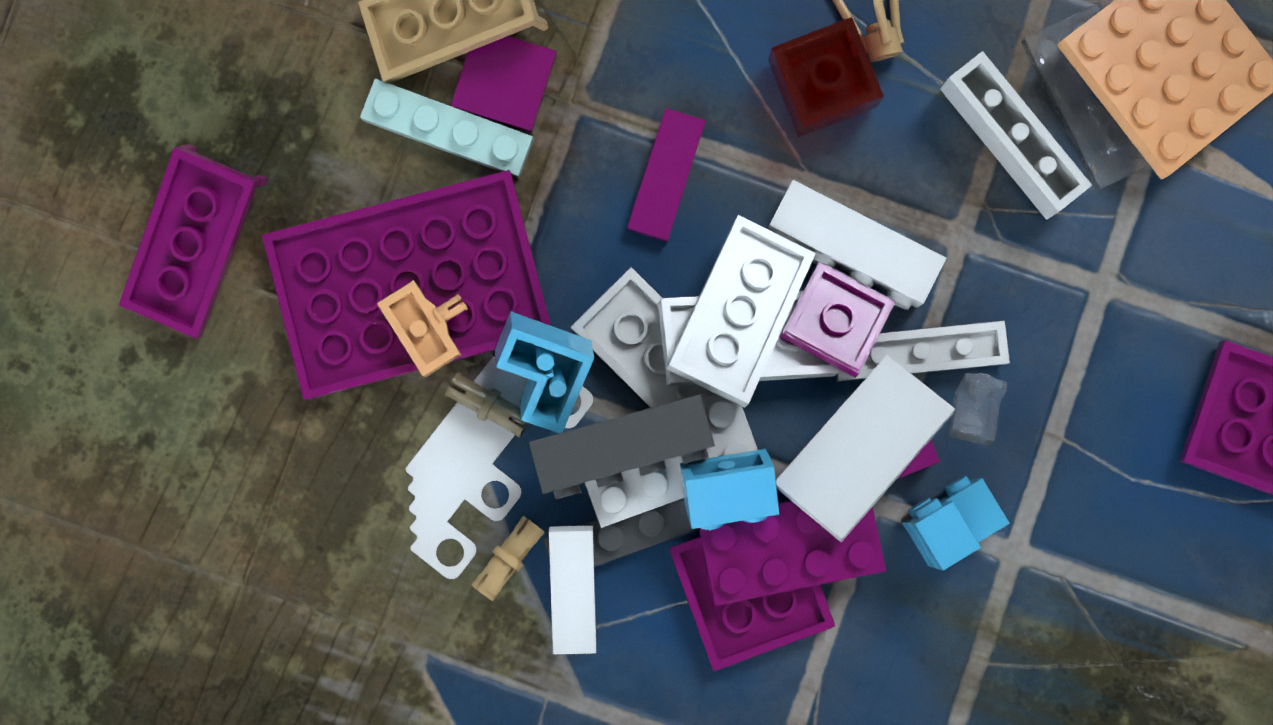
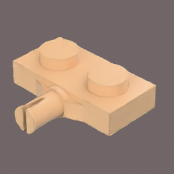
(423, 326)

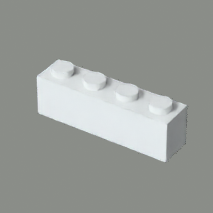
(1015, 136)
(857, 245)

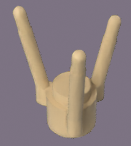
(883, 37)

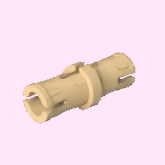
(507, 558)

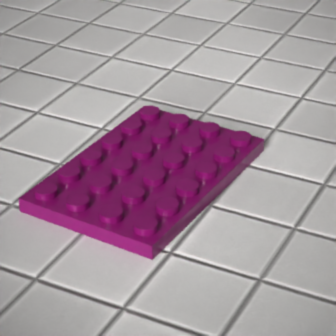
(445, 239)

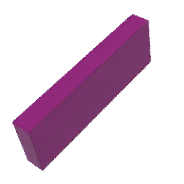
(666, 175)

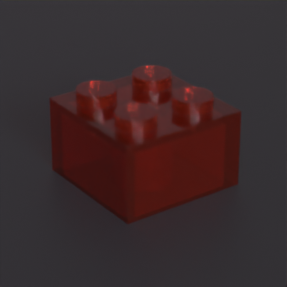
(825, 77)

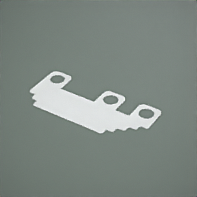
(460, 463)

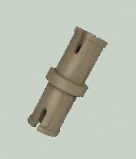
(486, 403)

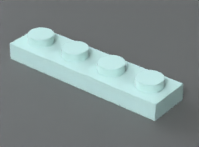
(446, 128)

